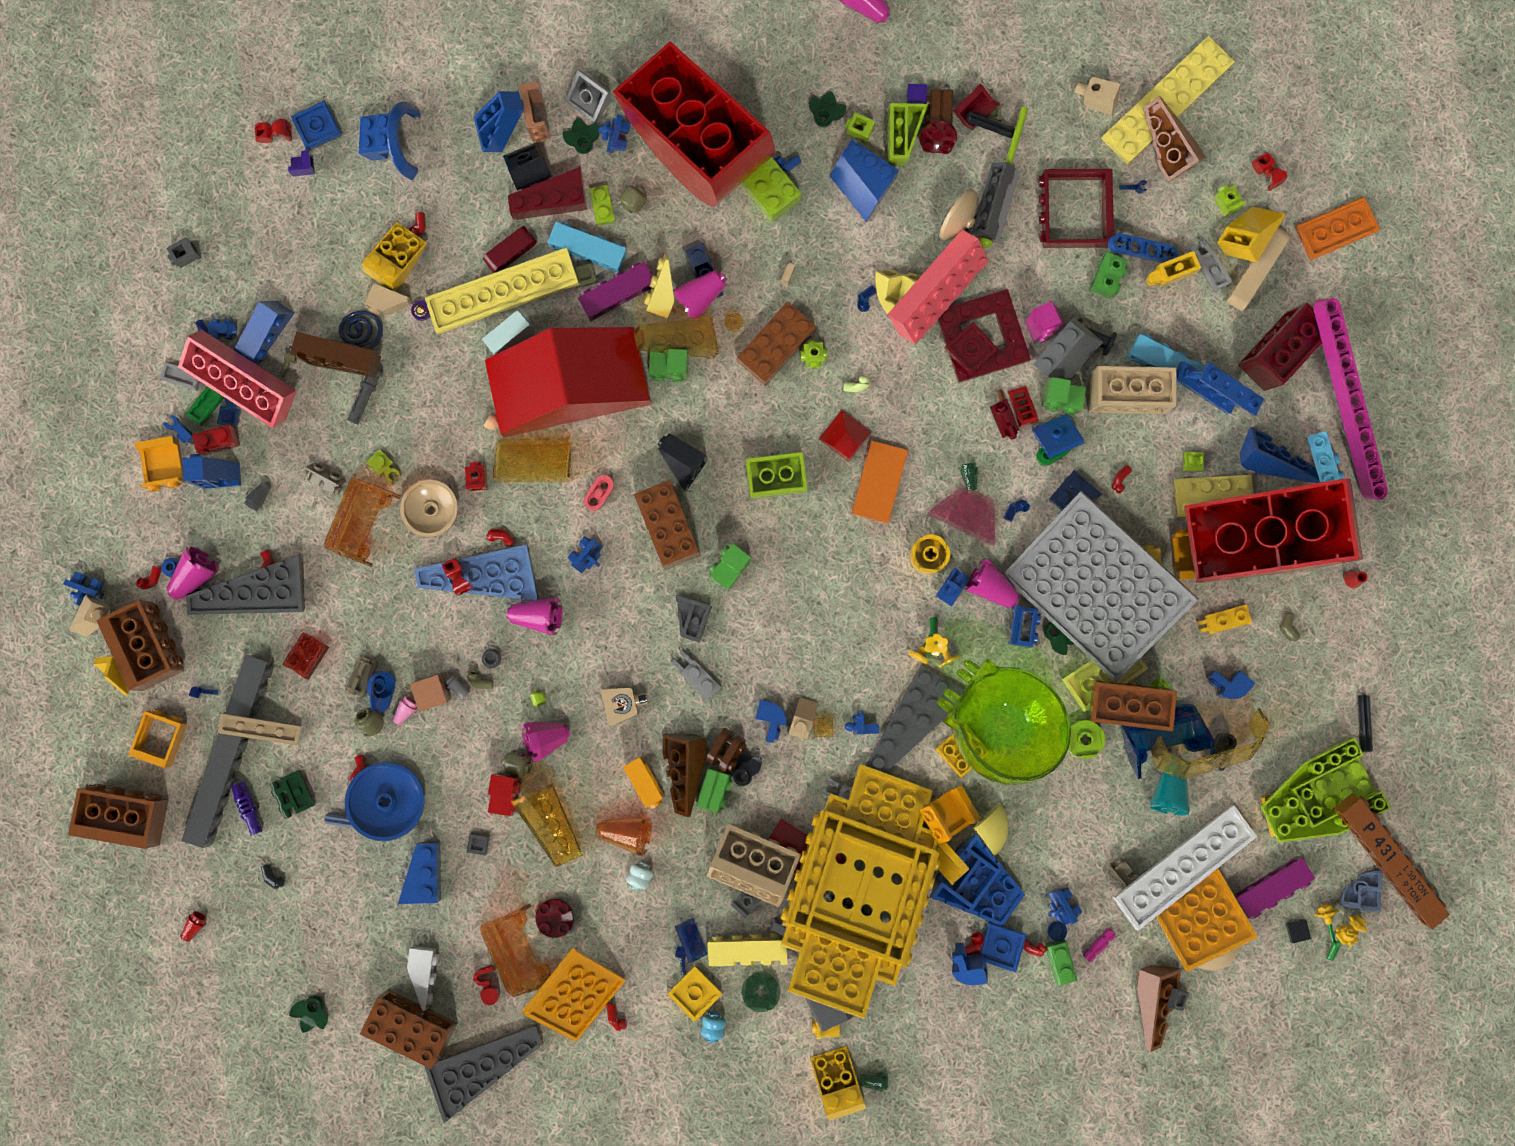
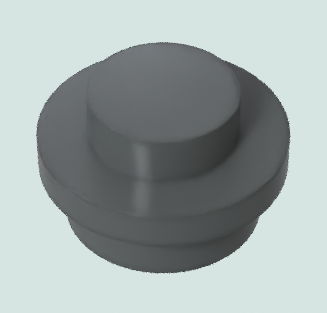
(491, 658)

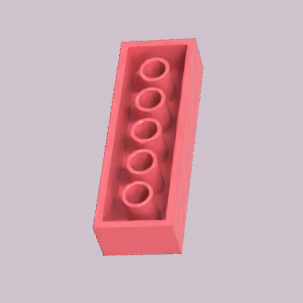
(938, 287)
(236, 378)

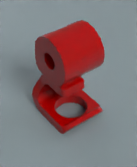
(264, 131)
(1265, 164)
(453, 570)
(489, 993)

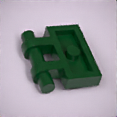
(297, 792)

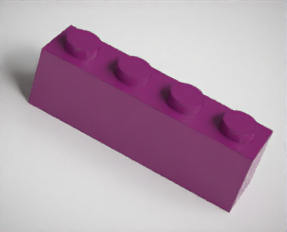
(616, 291)
(1274, 887)

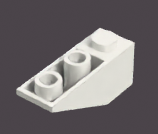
(421, 970)

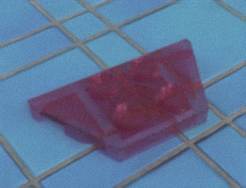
(968, 514)

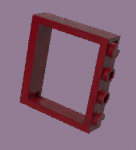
(1106, 178)

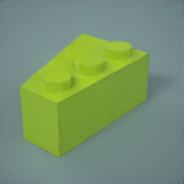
(902, 129)

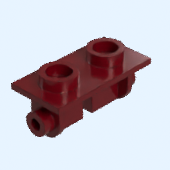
(1005, 419)

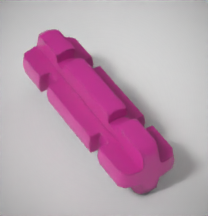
(1099, 945)

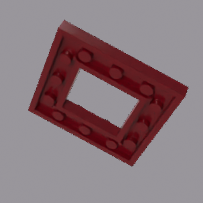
(1000, 305)

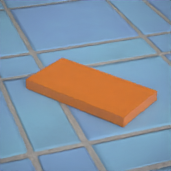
(1337, 228)
(879, 482)

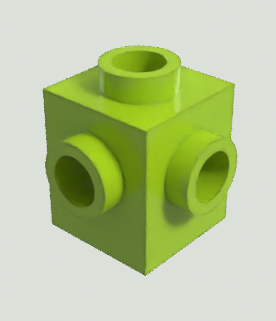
(813, 361)

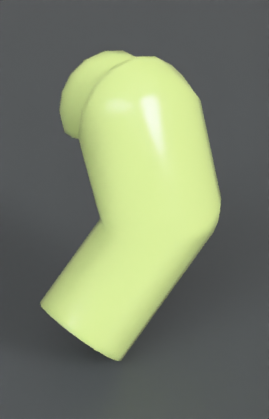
(857, 387)

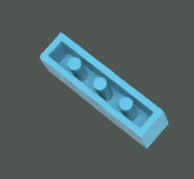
(588, 247)
(1154, 354)

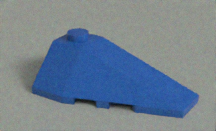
(1266, 458)

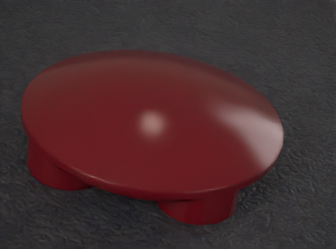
(938, 137)
(554, 918)

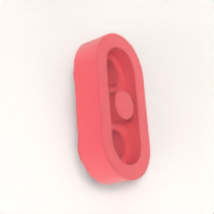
(599, 493)

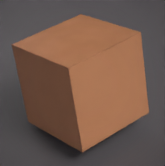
(430, 691)

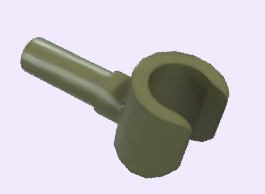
(287, 358)

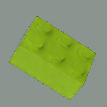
(772, 190)
(776, 475)

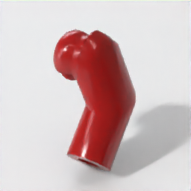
(420, 226)
(500, 534)
(149, 581)
(1037, 951)

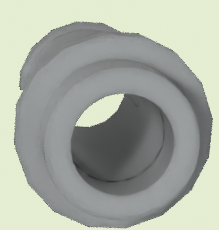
(459, 689)

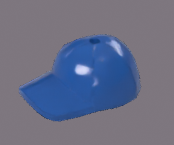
(381, 693)

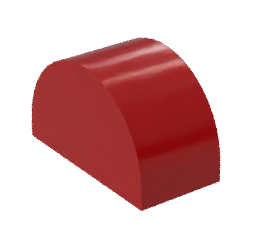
(693, 125)

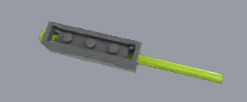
(998, 193)

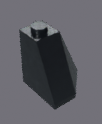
(682, 459)

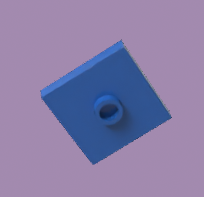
(316, 125)
(1058, 435)
(1003, 946)

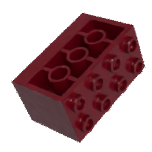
(1283, 348)

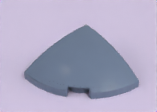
(1364, 893)

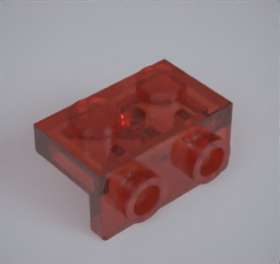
(306, 655)

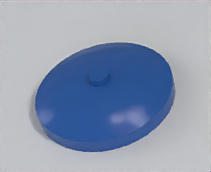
(384, 802)

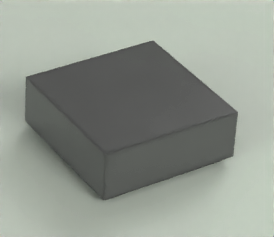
(478, 844)
(1177, 999)

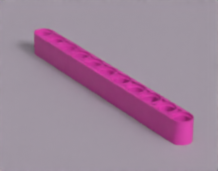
(1350, 398)

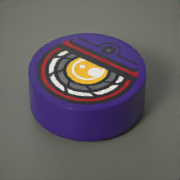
(420, 311)

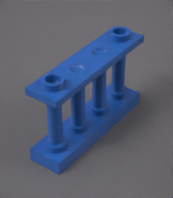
(1218, 388)

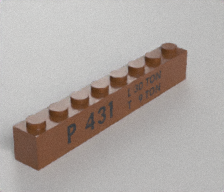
(1391, 861)

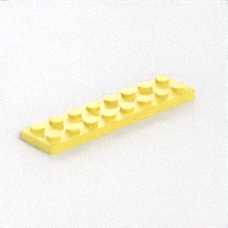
(1177, 89)
(502, 291)

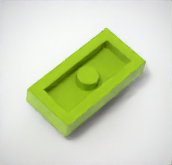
(602, 205)

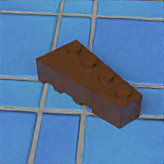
(335, 355)

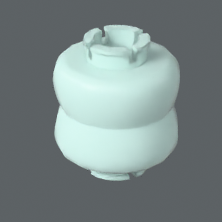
(639, 876)

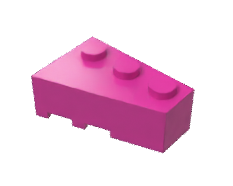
(1045, 322)

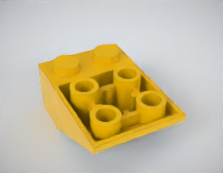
(1250, 233)
(394, 257)
(837, 1083)

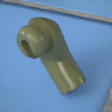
(1287, 628)
(477, 681)

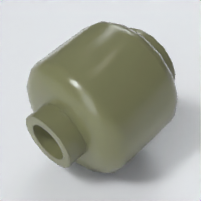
(633, 198)
(369, 721)
(517, 763)

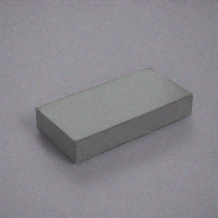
(174, 375)

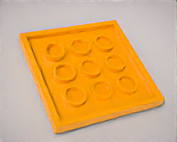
(1206, 923)
(574, 995)

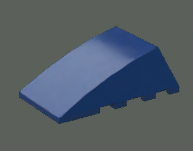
(983, 889)

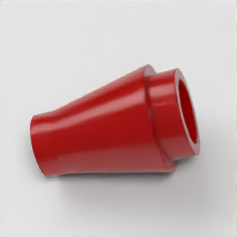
(1355, 578)
(193, 925)

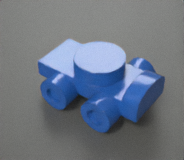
(224, 328)

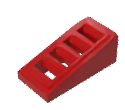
(1030, 420)

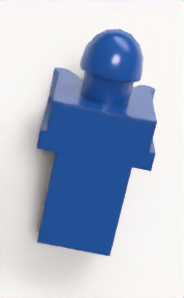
(859, 727)

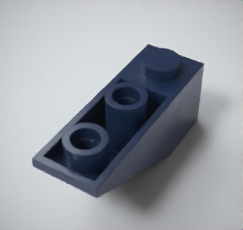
(698, 259)

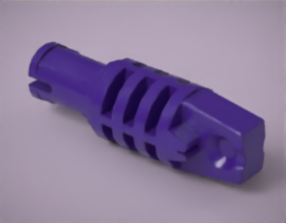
(246, 807)

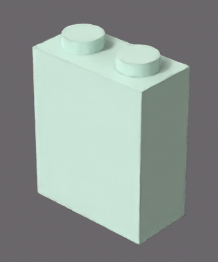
(509, 333)

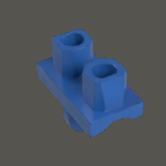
(618, 125)
(587, 557)
(77, 581)
(952, 586)
(1061, 908)

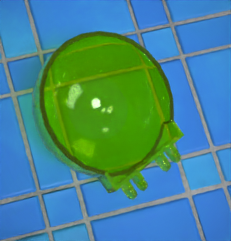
(1007, 723)

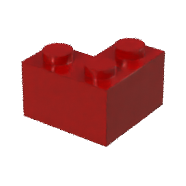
(502, 791)

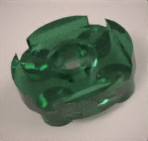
(752, 999)

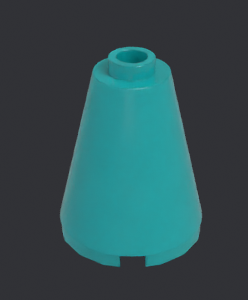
(1171, 796)

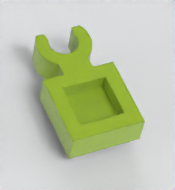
(382, 464)

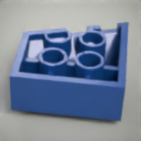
(863, 178)

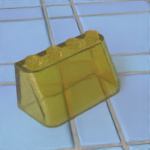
(533, 461)

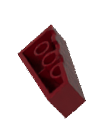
(551, 197)

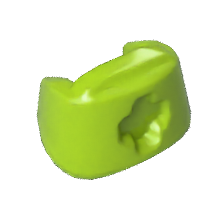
(537, 698)

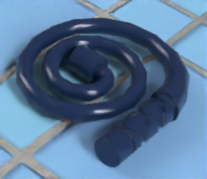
(359, 328)

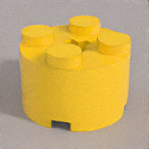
(938, 548)

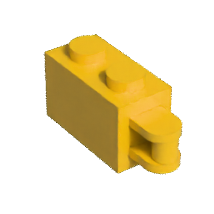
(1174, 270)

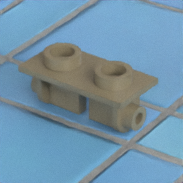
(317, 473)
(360, 676)
(1121, 871)

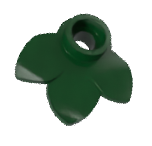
(828, 108)
(582, 134)
(1058, 641)
(309, 1015)

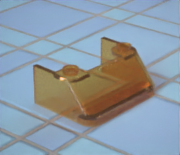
(356, 518)
(513, 953)

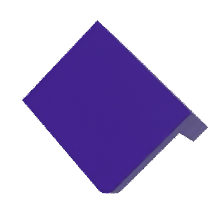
(916, 93)
(302, 165)

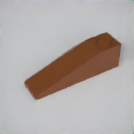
(1173, 143)
(1154, 992)

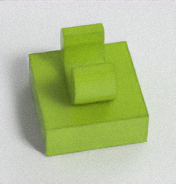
(1193, 461)

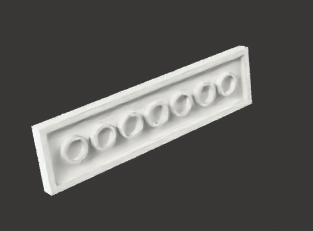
(1184, 867)

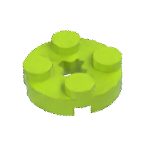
(1096, 742)

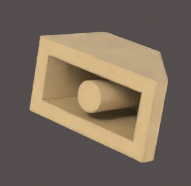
(385, 300)
(87, 614)
(803, 718)

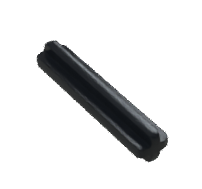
(990, 124)
(1365, 723)

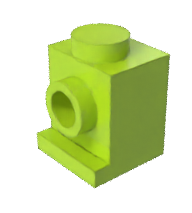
(863, 122)
(1227, 205)

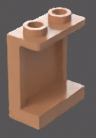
(531, 95)

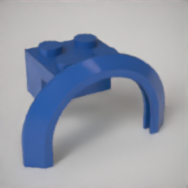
(380, 136)

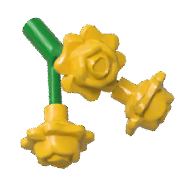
(1345, 934)

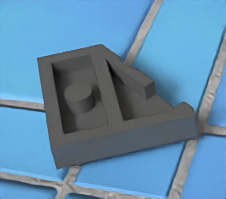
(692, 618)

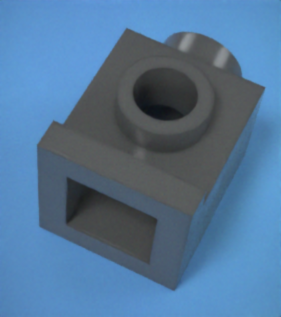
(181, 247)
(739, 905)

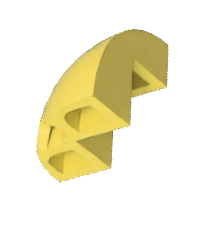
(893, 286)
(994, 829)

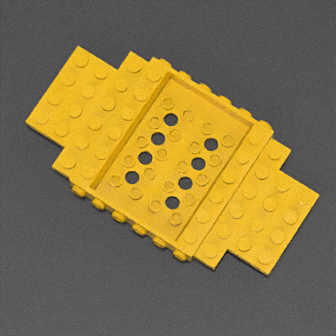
(840, 946)

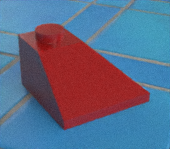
(845, 435)

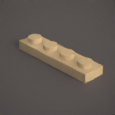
(258, 729)

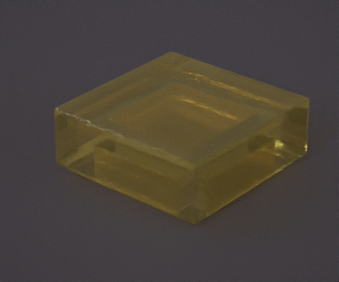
(823, 727)

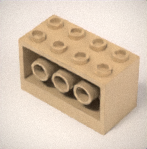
(1132, 390)
(758, 869)

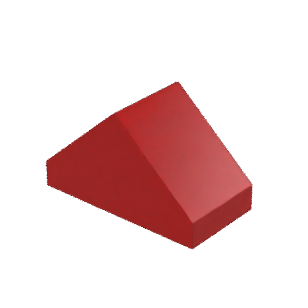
(566, 378)
(1274, 532)

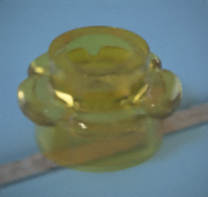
(733, 327)

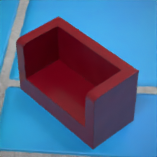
(979, 101)

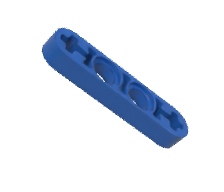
(1143, 245)

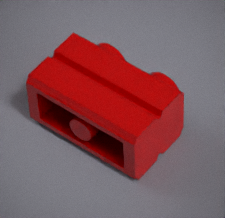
(215, 440)

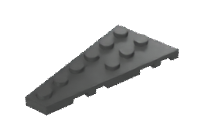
(265, 590)
(912, 719)
(471, 1072)

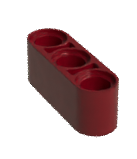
(509, 249)

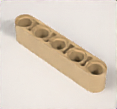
(1257, 271)

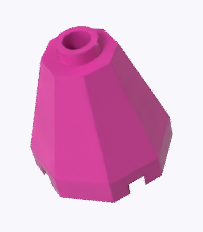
(543, 738)

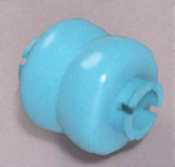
(713, 1027)

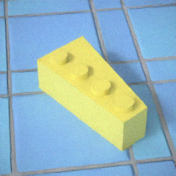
(746, 950)

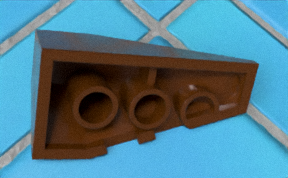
(685, 760)

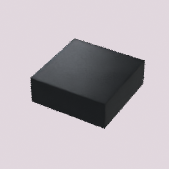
(1298, 931)

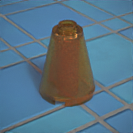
(626, 833)

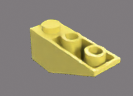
(661, 296)

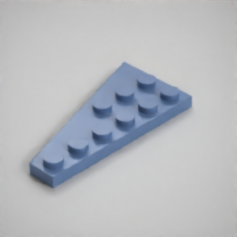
(496, 573)

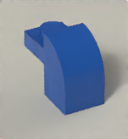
(1233, 688)
(774, 714)
(968, 969)

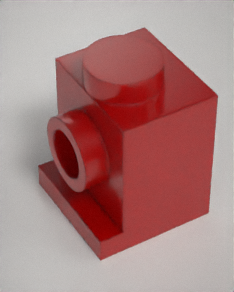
(478, 483)

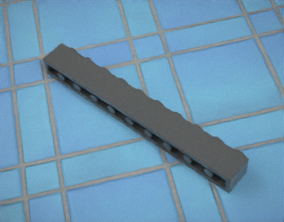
(226, 755)

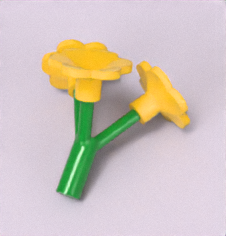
(935, 644)

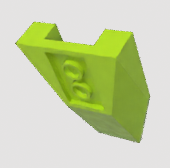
(1307, 799)

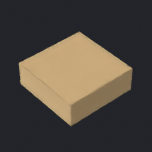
(787, 275)

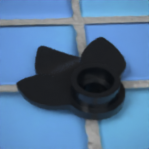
(746, 765)

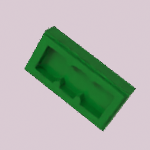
(204, 406)

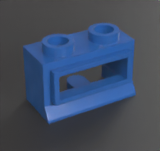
(1016, 626)

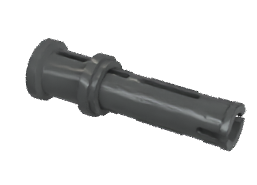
(367, 387)

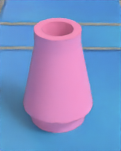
(405, 709)

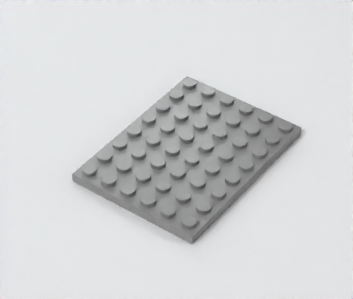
(1099, 586)

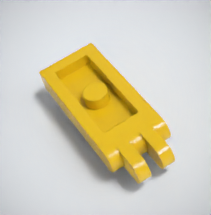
(1226, 619)

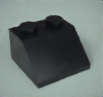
(527, 166)

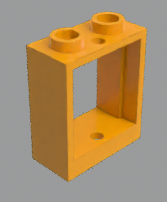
(137, 746)
(644, 782)

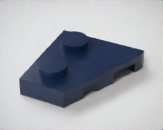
(1070, 489)

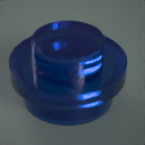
(1057, 931)

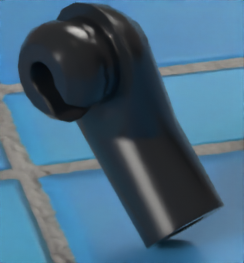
(270, 879)

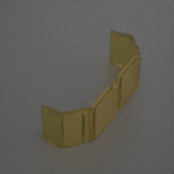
(1184, 769)

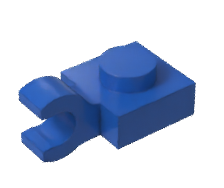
(183, 433)

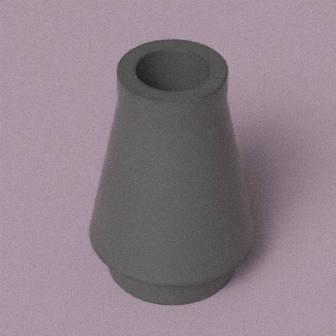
(257, 497)

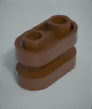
(736, 747)

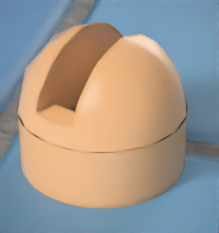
(491, 422)

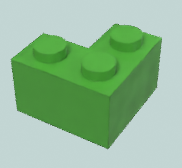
(669, 365)
(1063, 396)
(730, 567)

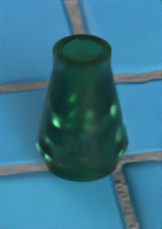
(970, 475)
(875, 1081)

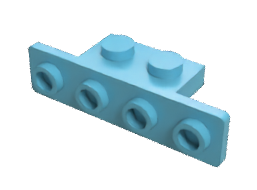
(1324, 457)

